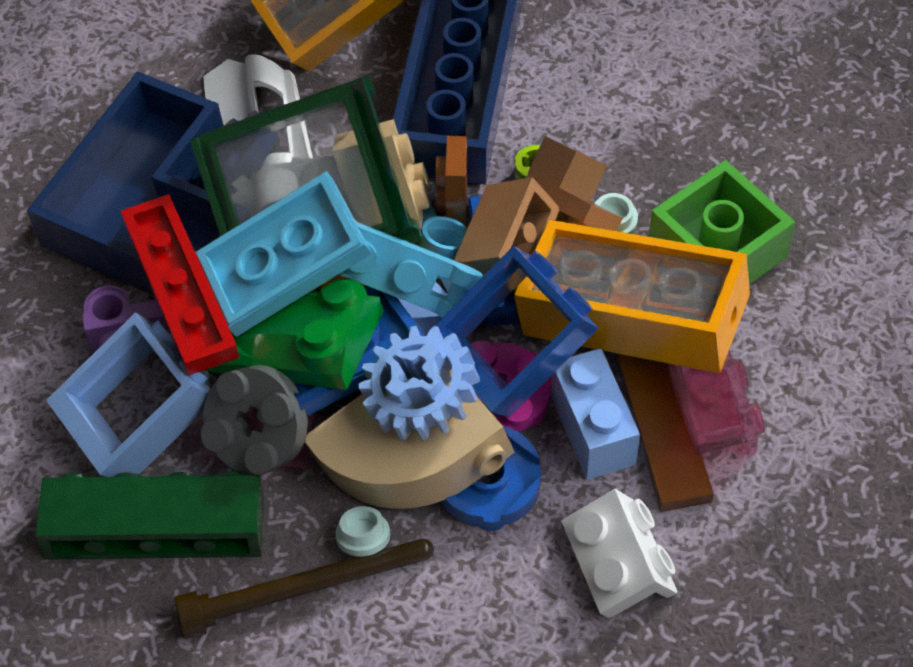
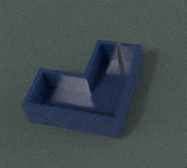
(125, 160)

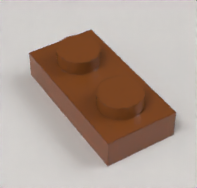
(452, 173)

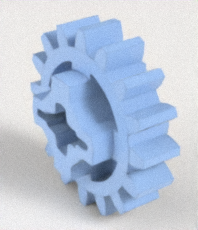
(418, 383)

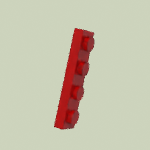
(179, 285)

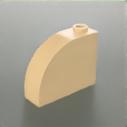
(411, 471)

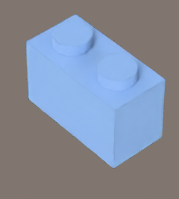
(595, 414)

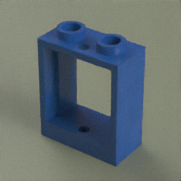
(487, 295)

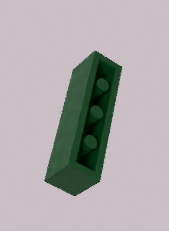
(150, 516)

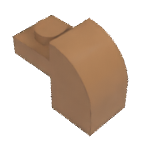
(571, 183)

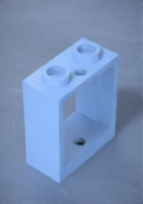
(102, 372)

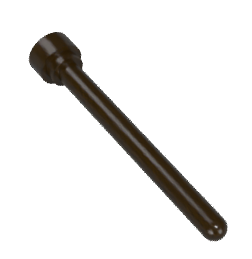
(200, 611)

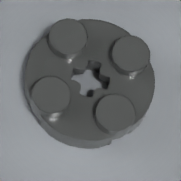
(227, 427)

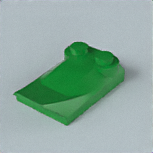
(313, 338)

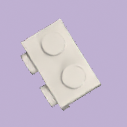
(619, 552)

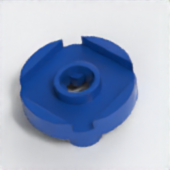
(506, 500)

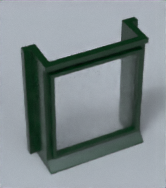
(281, 149)

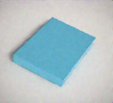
(282, 253)

